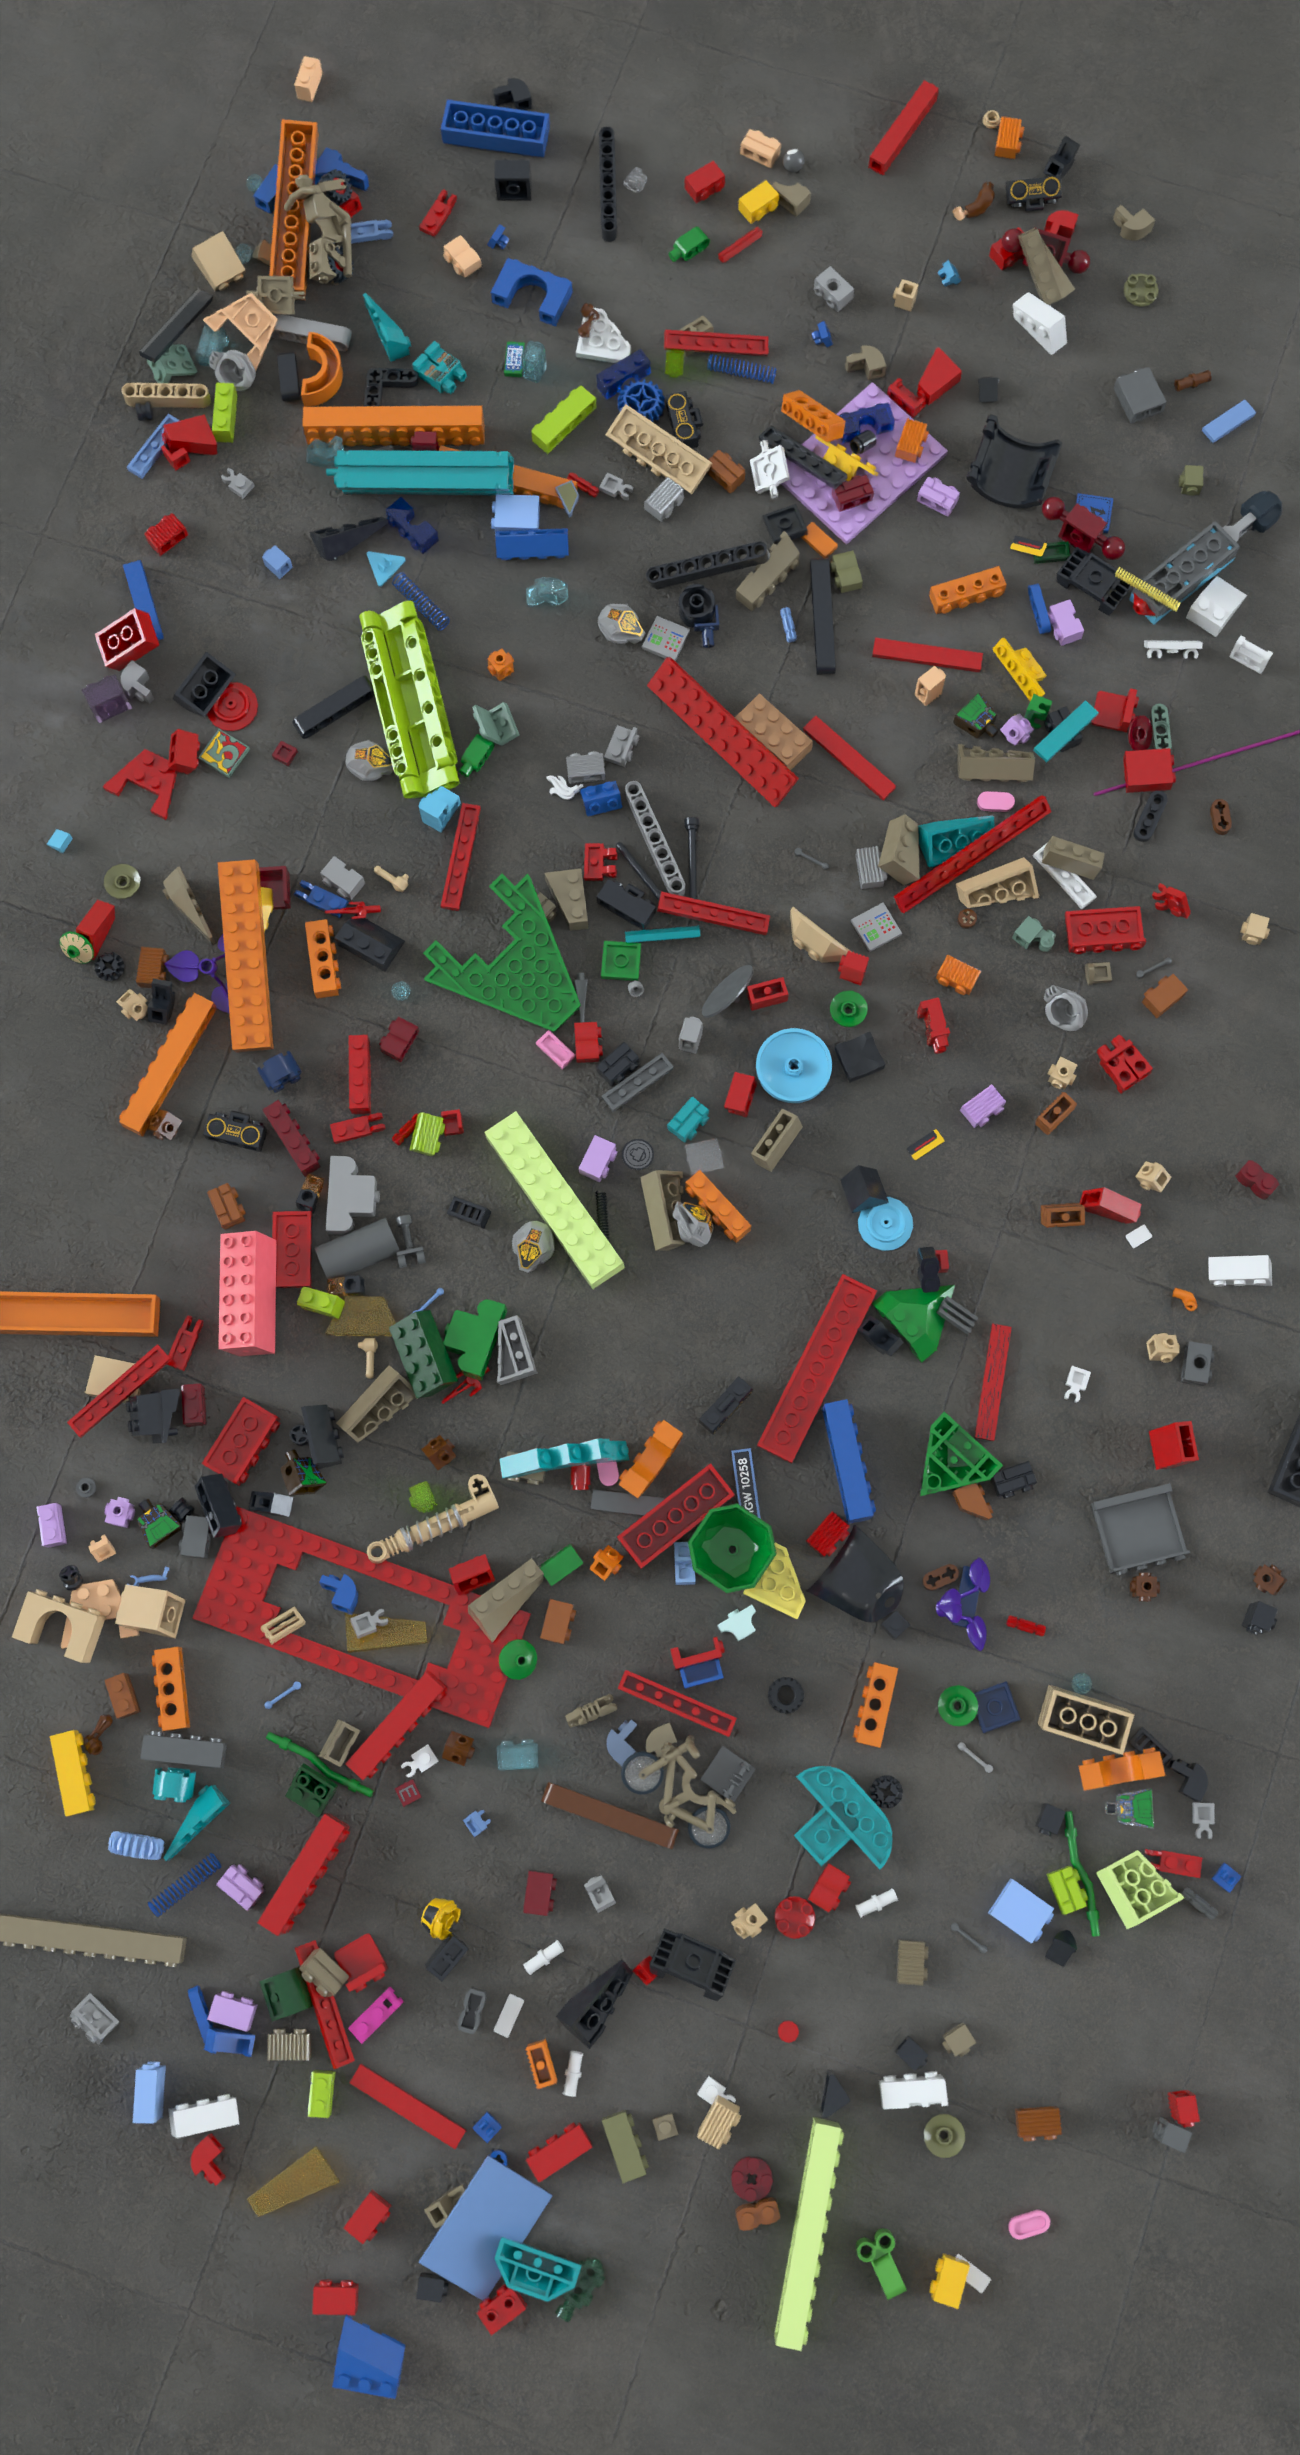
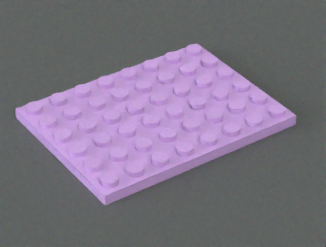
(892, 481)

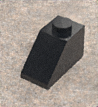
(270, 1503)

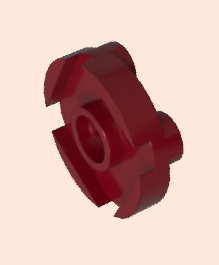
(764, 2181)

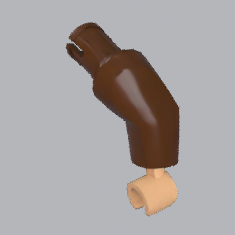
(979, 206)

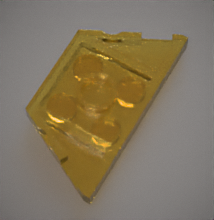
(363, 1318)

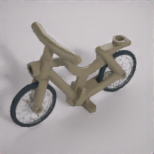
(644, 1774)

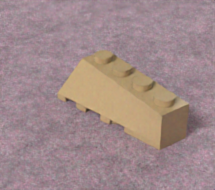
(999, 885)

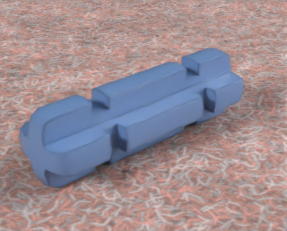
(788, 624)

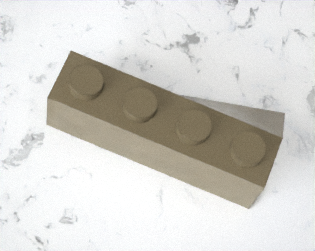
(1046, 272)
(763, 582)
(995, 764)
(661, 1194)
(378, 1403)
(504, 1600)

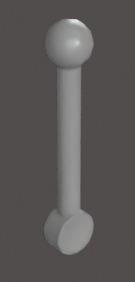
(988, 1768)

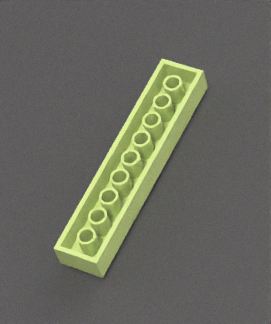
(554, 1200)
(807, 2234)

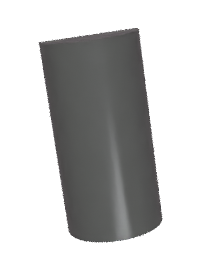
(357, 1249)

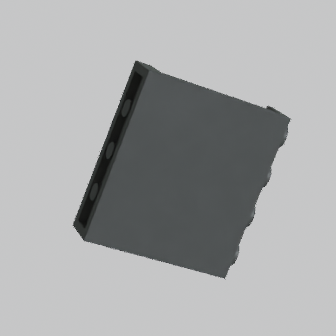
(1139, 1529)

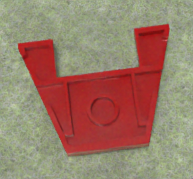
(149, 773)

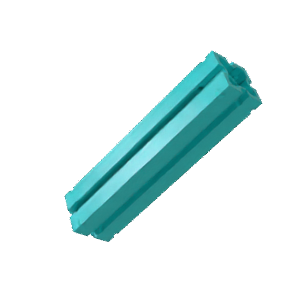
(423, 472)

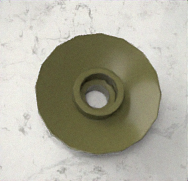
(119, 874)
(955, 2135)

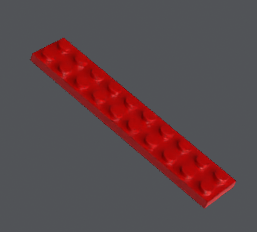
(722, 732)
(816, 1368)

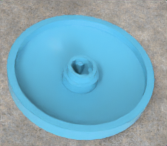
(796, 1049)

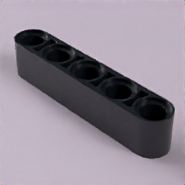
(334, 707)

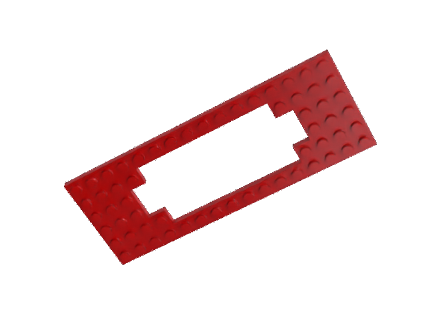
(244, 1572)

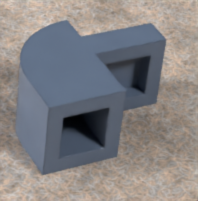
(617, 1746)

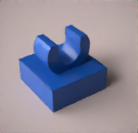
(498, 238)
(822, 335)
(1226, 1877)
(487, 2127)

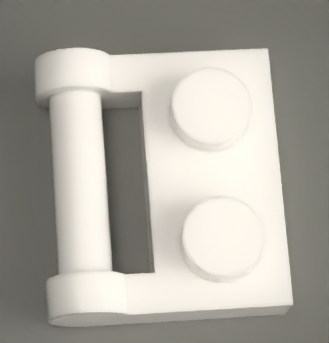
(1250, 655)

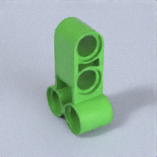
(883, 2262)

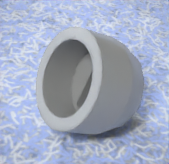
(635, 993)

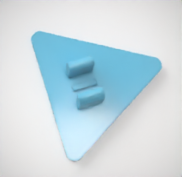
(384, 565)

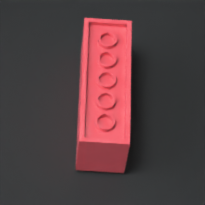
(247, 1293)

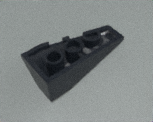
(336, 542)

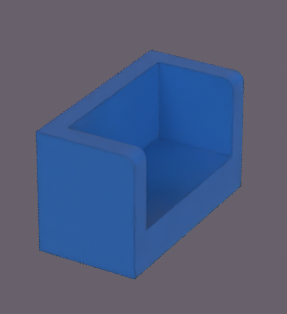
(701, 1673)
(229, 2041)

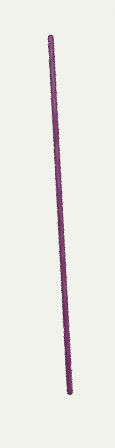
(1210, 758)

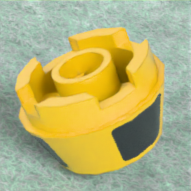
(439, 1917)

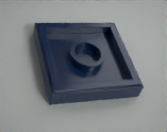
(996, 1707)

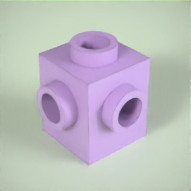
(1017, 730)
(119, 1519)

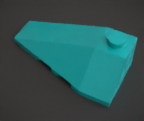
(391, 335)
(946, 838)
(204, 1810)

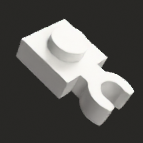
(1077, 1381)
(422, 1759)
(711, 2089)

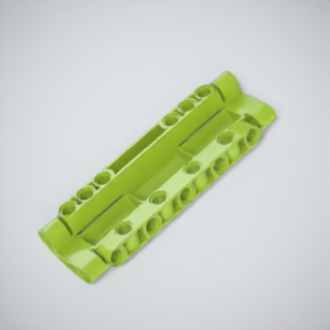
(409, 700)

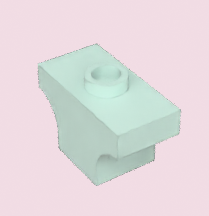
(739, 1623)

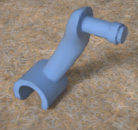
(150, 1578)

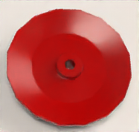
(234, 708)

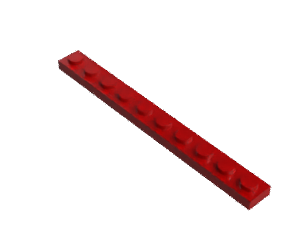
(972, 854)

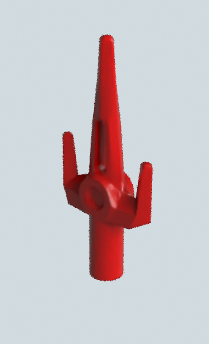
(360, 910)
(470, 1382)

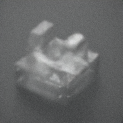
(635, 180)

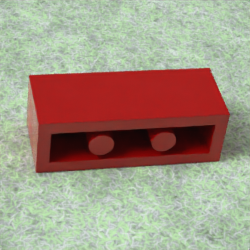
(558, 2151)

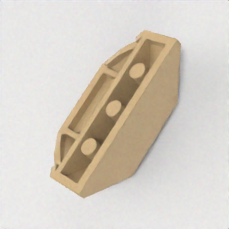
(814, 939)

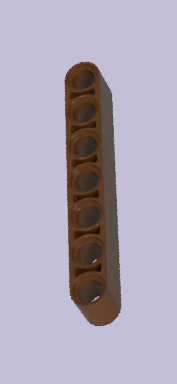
(610, 1815)

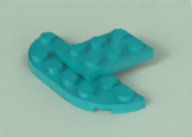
(844, 1816)

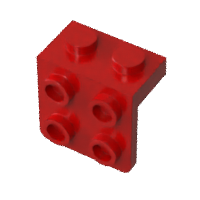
(1115, 710)
(361, 1962)

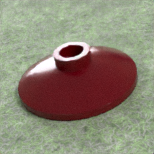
(1140, 733)

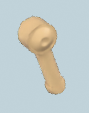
(399, 883)
(369, 1345)

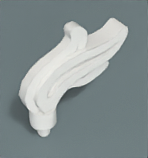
(561, 788)

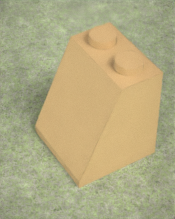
(218, 261)
(150, 1611)

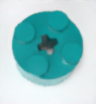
(174, 1783)

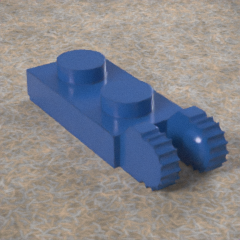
(321, 898)

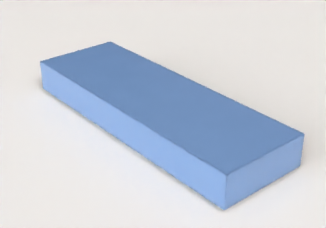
(1228, 421)

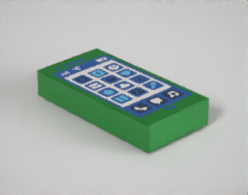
(513, 363)

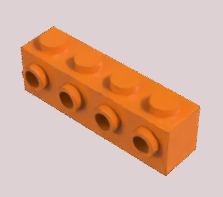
(967, 590)
(717, 1205)

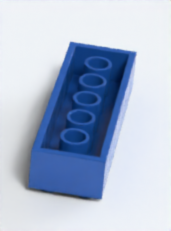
(495, 128)
(847, 1461)

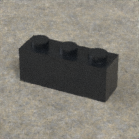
(218, 1505)

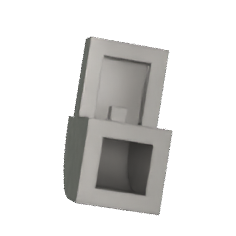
(133, 679)

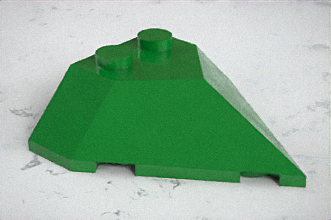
(915, 1316)
(955, 1458)

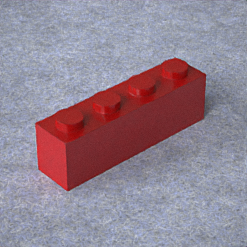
(359, 1074)

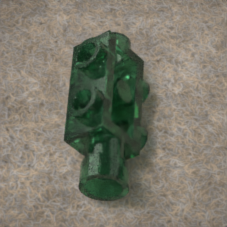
(587, 2284)

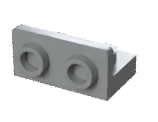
(621, 745)
(93, 2019)

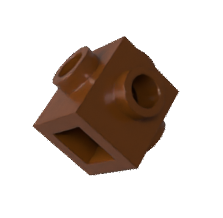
(164, 1125)
(439, 1452)
(1275, 1583)
(1138, 1590)
(458, 1748)

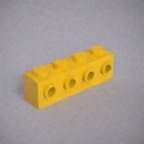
(72, 1772)

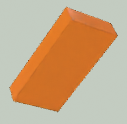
(819, 540)

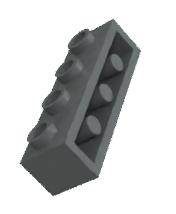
(184, 1751)

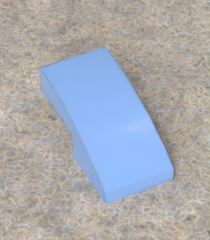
(683, 1565)

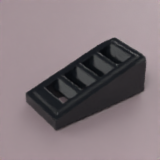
(479, 1218)
(1133, 1741)

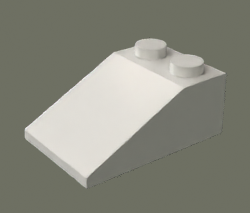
(1215, 606)

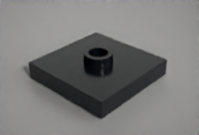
(787, 520)

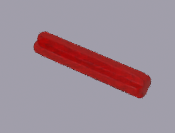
(740, 244)

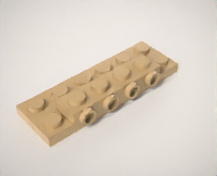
(658, 449)

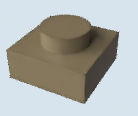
(665, 2126)

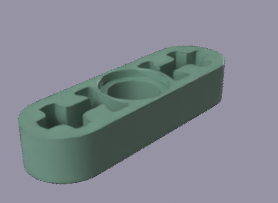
(1164, 722)

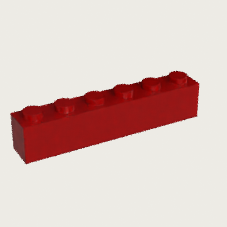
(677, 1703)
(395, 1725)

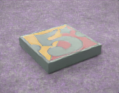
(224, 753)

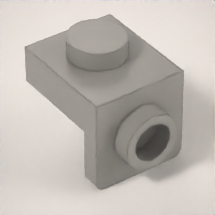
(599, 1893)

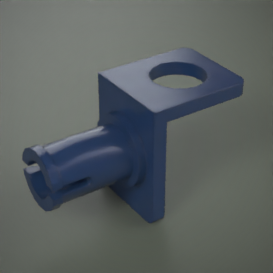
(707, 630)

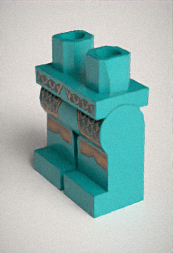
(439, 368)

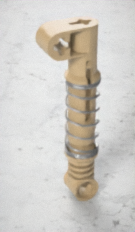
(438, 1524)

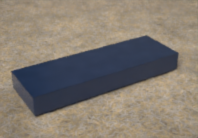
(968, 1602)

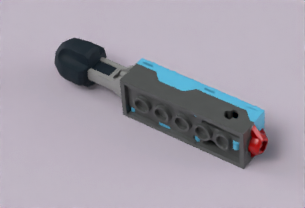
(1204, 556)

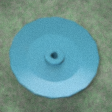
(882, 1235)

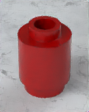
(580, 1477)

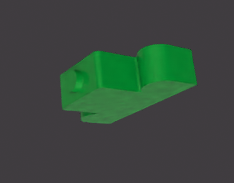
(474, 1337)

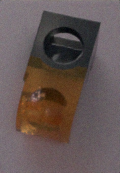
(310, 1193)
(346, 1286)

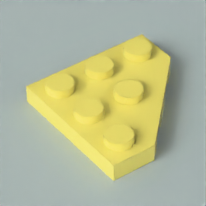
(779, 1586)

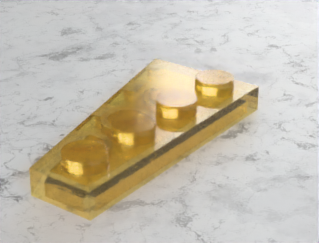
(394, 1634)
(299, 2180)

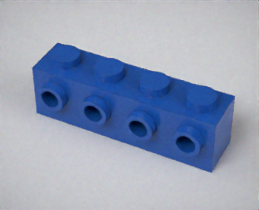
(532, 543)

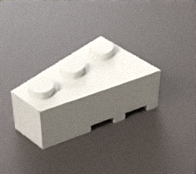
(1041, 322)
(1240, 1270)
(913, 2090)
(203, 2116)

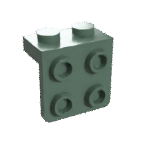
(173, 362)
(496, 724)

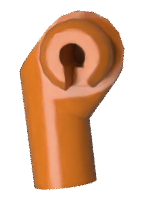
(1187, 1298)

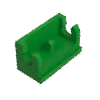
(1037, 709)
(560, 1565)

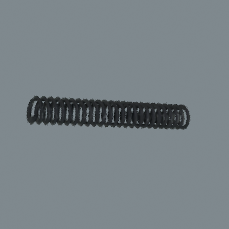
(604, 1201)

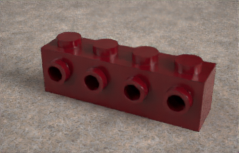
(291, 1138)

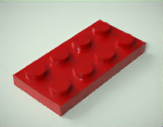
(293, 1248)

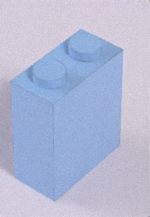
(515, 512)
(1021, 1911)
(149, 2093)

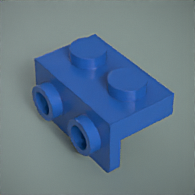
(601, 798)

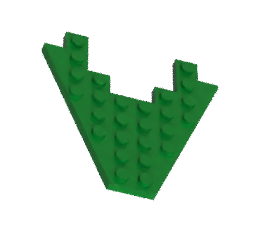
(526, 977)

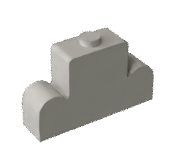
(348, 1195)

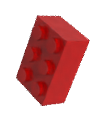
(127, 639)

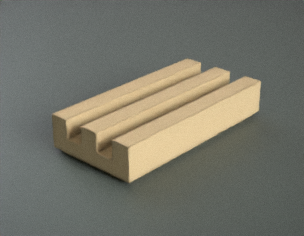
(269, 1634)

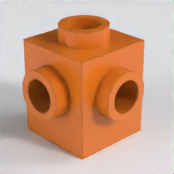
(500, 664)
(606, 1562)

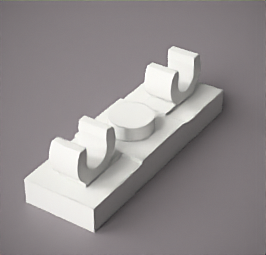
(1172, 647)

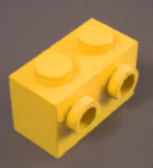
(758, 202)
(949, 2281)

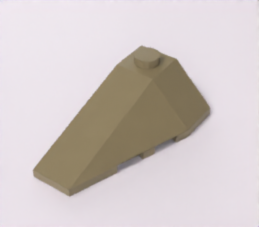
(181, 894)

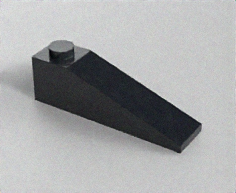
(589, 2009)

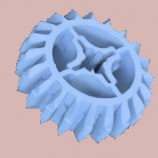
(136, 1845)

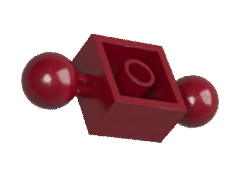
(1058, 245)
(1083, 528)

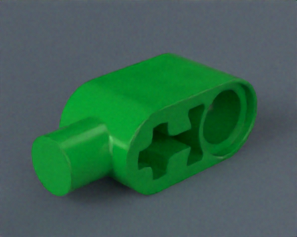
(689, 245)
(476, 755)

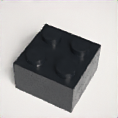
(513, 180)

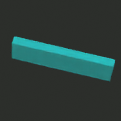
(1066, 731)
(662, 934)

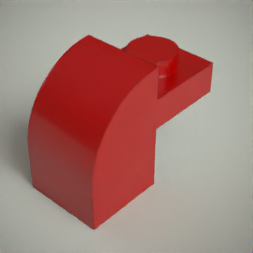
(1062, 223)
(202, 2159)

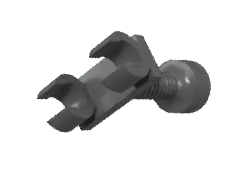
(404, 1222)

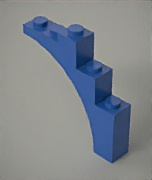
(328, 161)

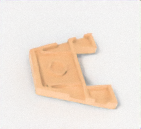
(251, 319)
(99, 1596)

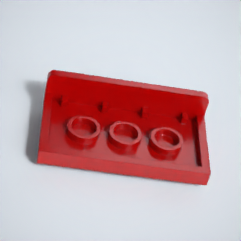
(1104, 929)
(241, 1441)

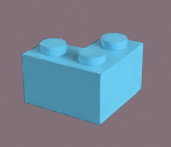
(438, 808)

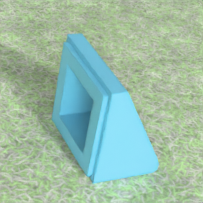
(60, 840)

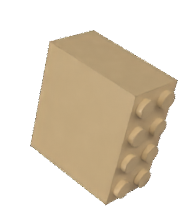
(1085, 1719)

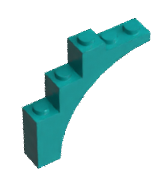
(563, 1456)

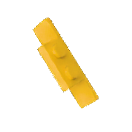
(842, 460)
(1021, 667)

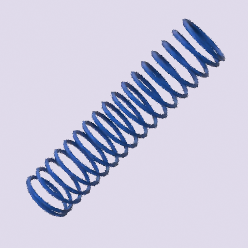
(771, 378)
(396, 584)
(159, 1899)

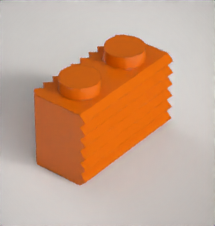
(1008, 137)
(911, 439)
(957, 975)
(541, 2064)

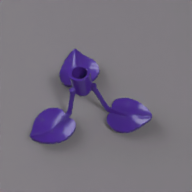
(186, 966)
(950, 1604)

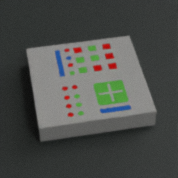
(665, 638)
(876, 927)

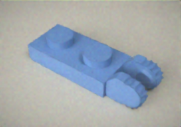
(369, 231)

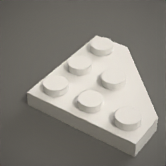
(604, 341)

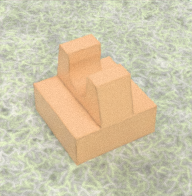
(102, 1549)

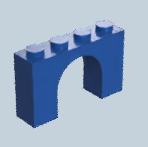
(517, 275)

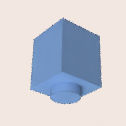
(277, 561)

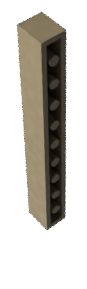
(92, 1940)

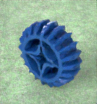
(651, 406)

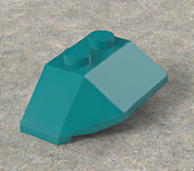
(535, 2270)

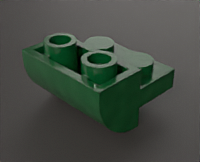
(311, 1790)
(286, 1994)

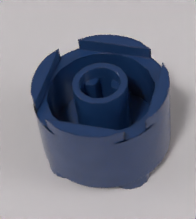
(280, 1071)

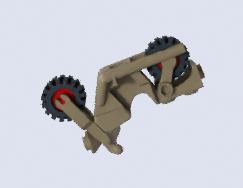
(322, 207)

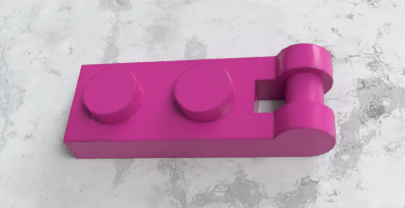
(375, 2015)

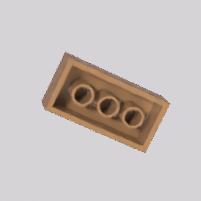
(775, 731)

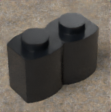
(928, 1269)

